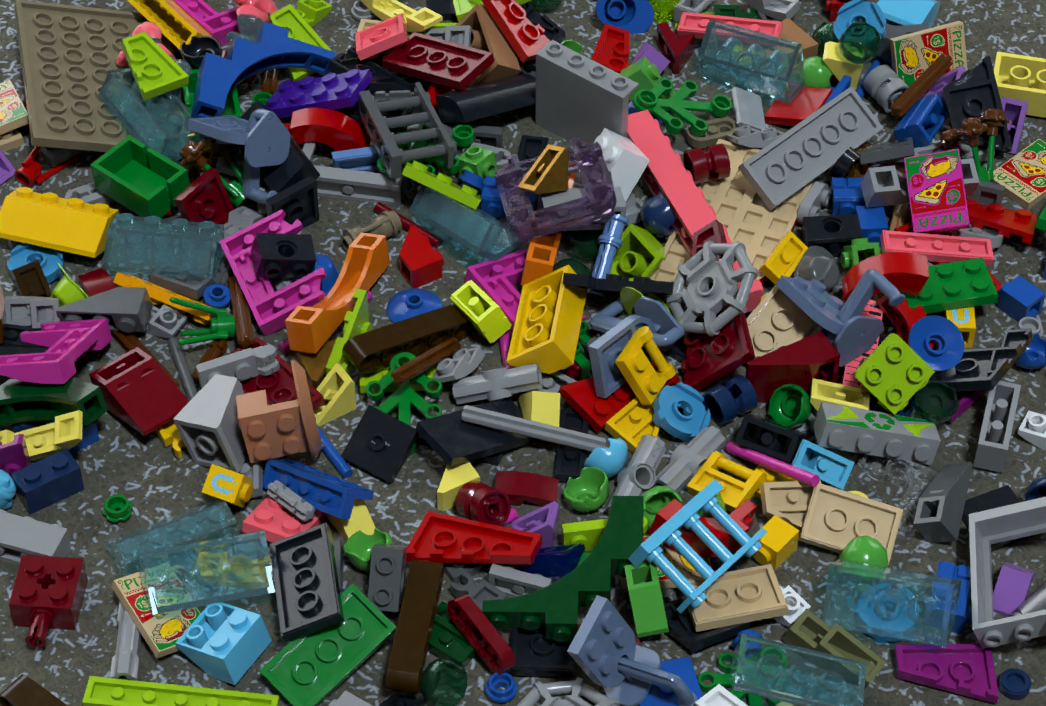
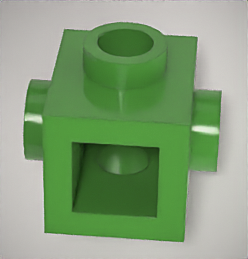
(478, 161)
(850, 255)

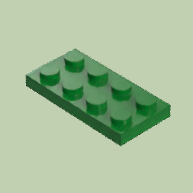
(954, 287)
(319, 662)

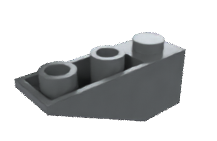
(124, 308)
(943, 503)

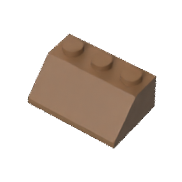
(489, 38)

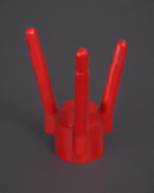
(31, 169)

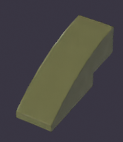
(816, 635)

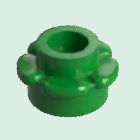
(120, 503)

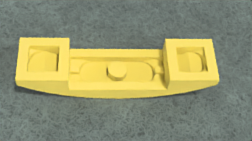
(415, 20)
(52, 437)

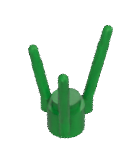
(220, 327)

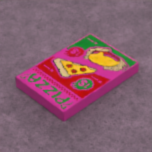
(937, 192)

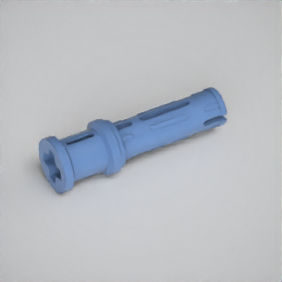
(609, 243)

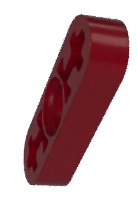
(481, 634)

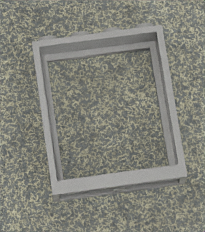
(360, 184)
(995, 527)

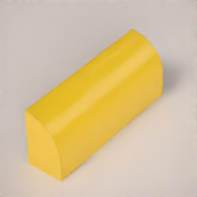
(171, 20)

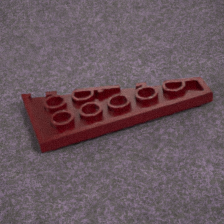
(715, 356)

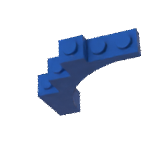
(245, 58)

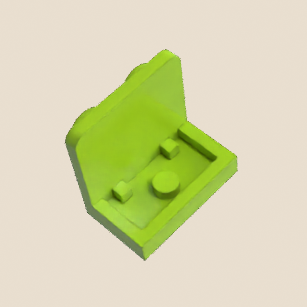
(893, 373)

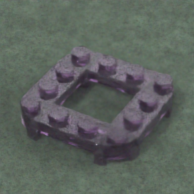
(597, 204)

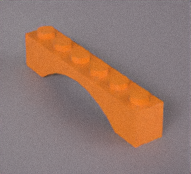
(543, 251)
(313, 325)

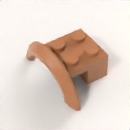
(279, 427)

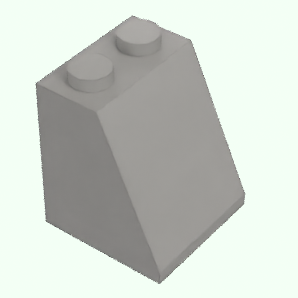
(212, 425)

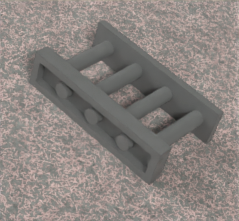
(387, 141)

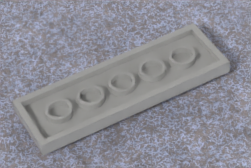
(810, 148)

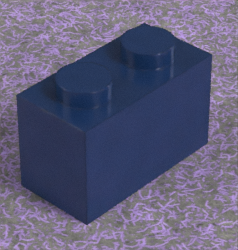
(48, 481)

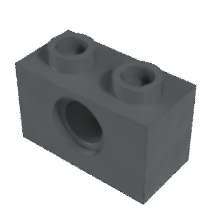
(387, 576)

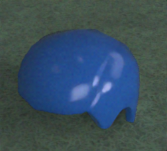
(1034, 355)

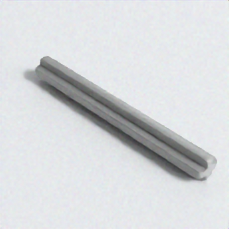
(531, 428)

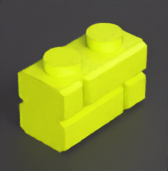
(481, 311)

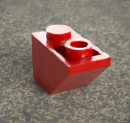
(419, 260)

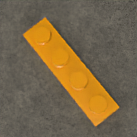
(159, 294)

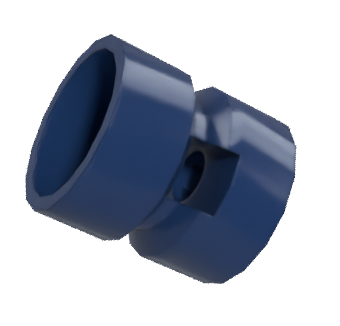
(732, 399)

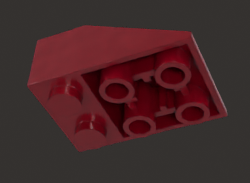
(794, 364)
(139, 391)

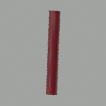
(406, 224)

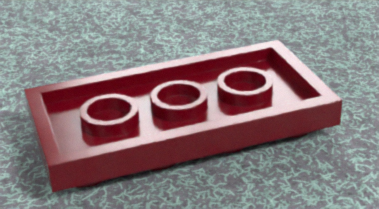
(438, 61)
(280, 384)

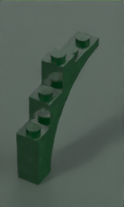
(43, 402)
(559, 603)

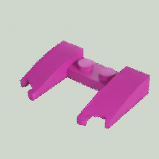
(215, 23)
(498, 282)
(270, 306)
(66, 344)

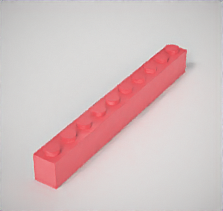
(669, 177)

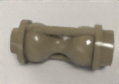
(384, 224)

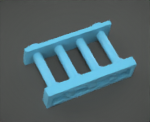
(671, 535)

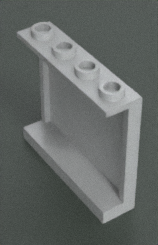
(579, 95)

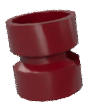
(710, 163)
(483, 503)

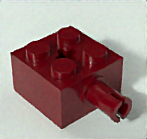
(47, 595)

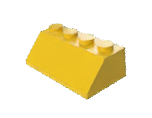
(55, 222)
(547, 323)

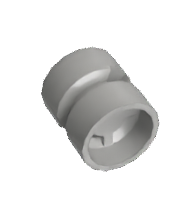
(884, 86)

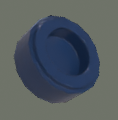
(1014, 684)

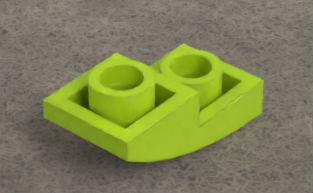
(313, 10)

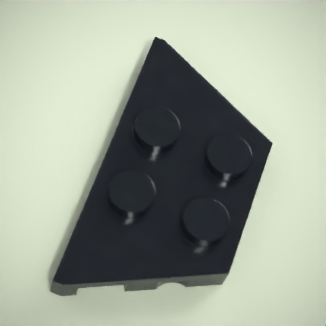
(973, 94)

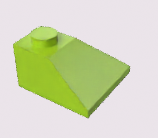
(638, 254)

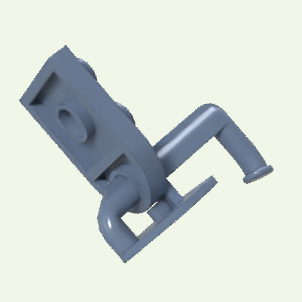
(264, 141)
(846, 327)
(617, 334)
(610, 658)

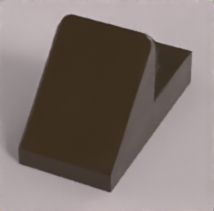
(31, 280)

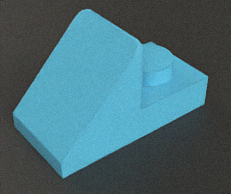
(827, 465)

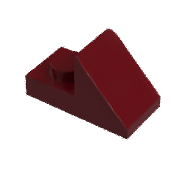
(674, 48)

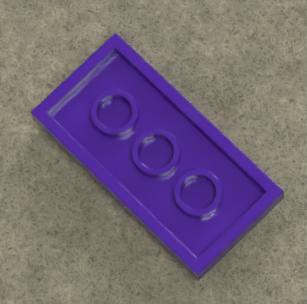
(327, 92)

